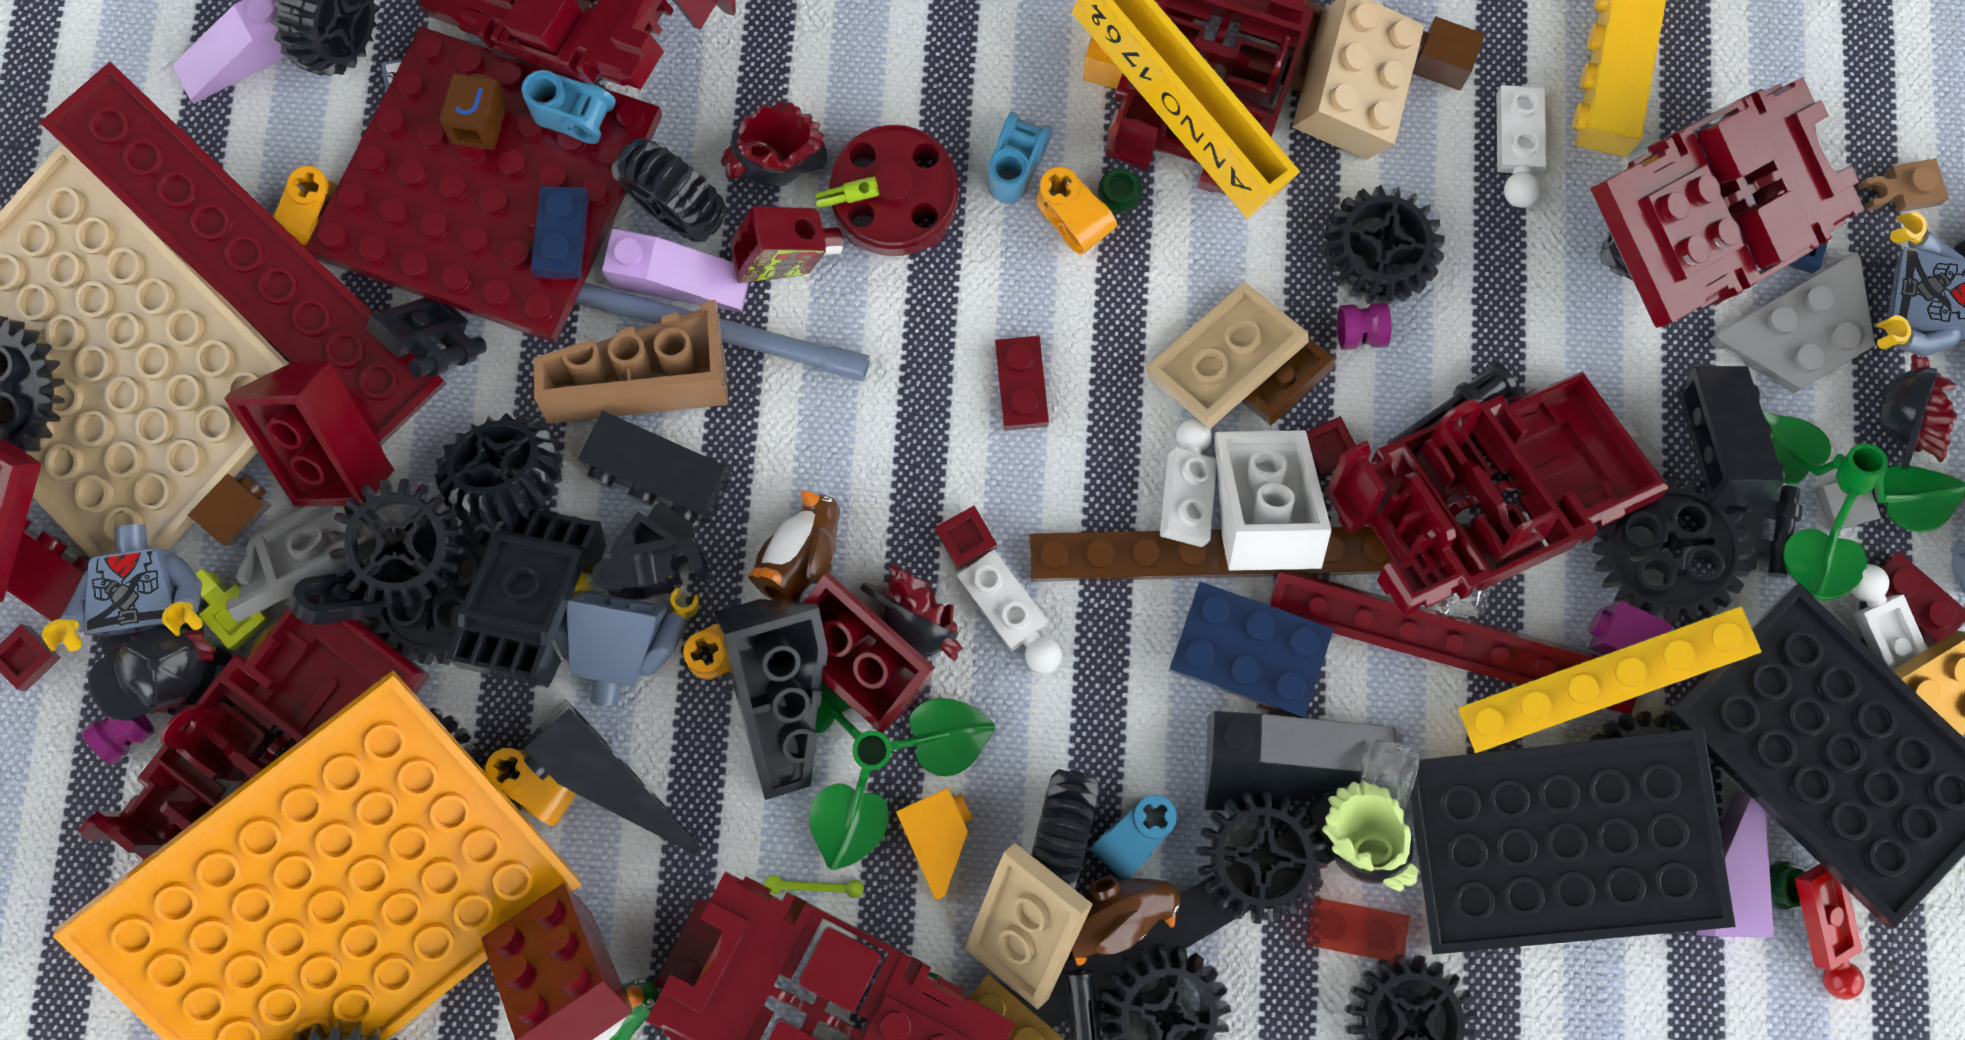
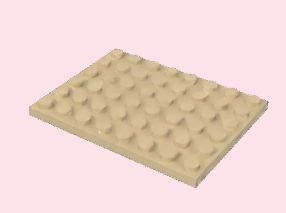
(140, 358)

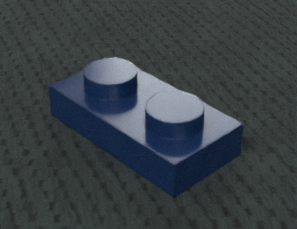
(560, 232)

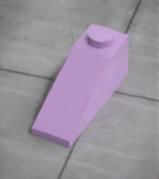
(230, 49)
(671, 271)
(1747, 869)

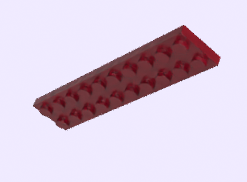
(235, 244)

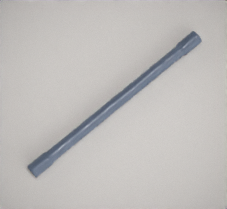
(829, 358)

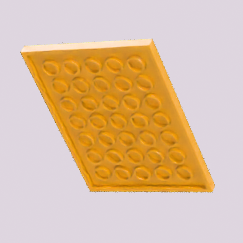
(322, 887)

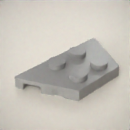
(1806, 328)
(293, 551)

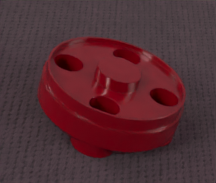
(903, 190)

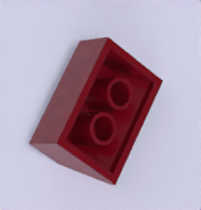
(311, 434)
(866, 657)

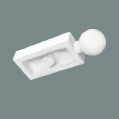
(1521, 141)
(1189, 486)
(1010, 611)
(1888, 621)

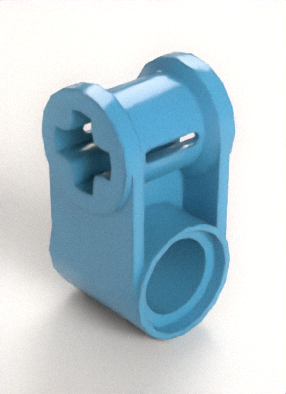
(574, 109)
(1018, 151)
(1129, 842)

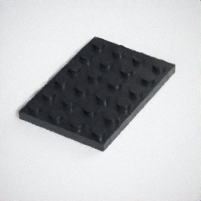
(1838, 755)
(1570, 843)

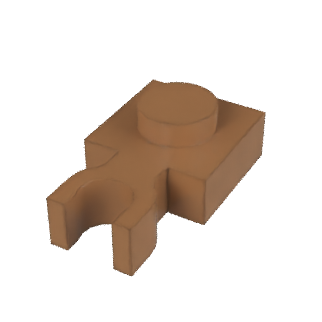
(1909, 186)

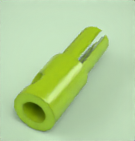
(850, 192)

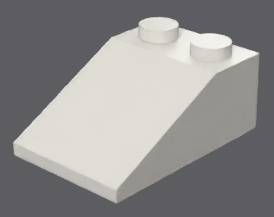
(1270, 501)

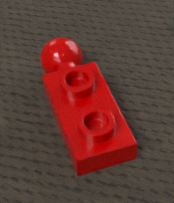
(1831, 931)

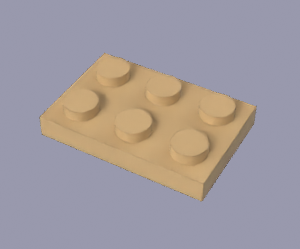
(1227, 354)
(1027, 925)

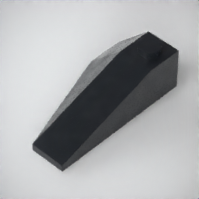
(776, 673)
(1282, 756)
(584, 763)

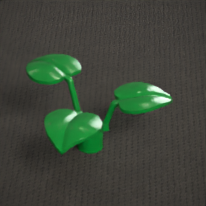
(1914, 498)
(852, 822)

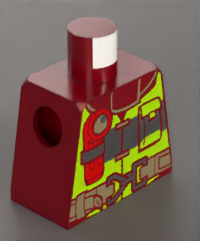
(781, 243)

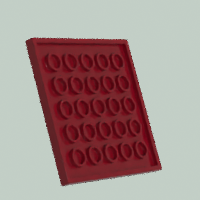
(465, 217)

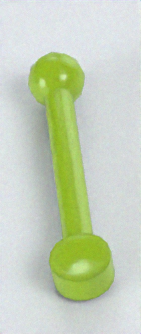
(853, 888)

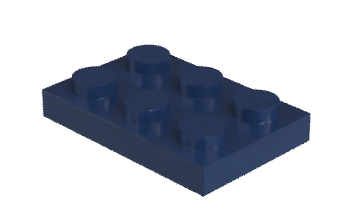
(1251, 650)

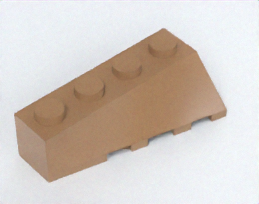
(637, 371)

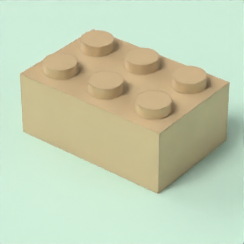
(1358, 76)

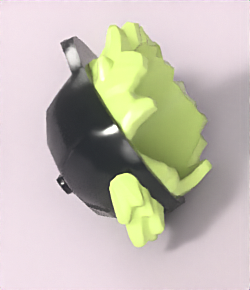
(1367, 835)

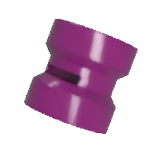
(1364, 326)
(113, 737)

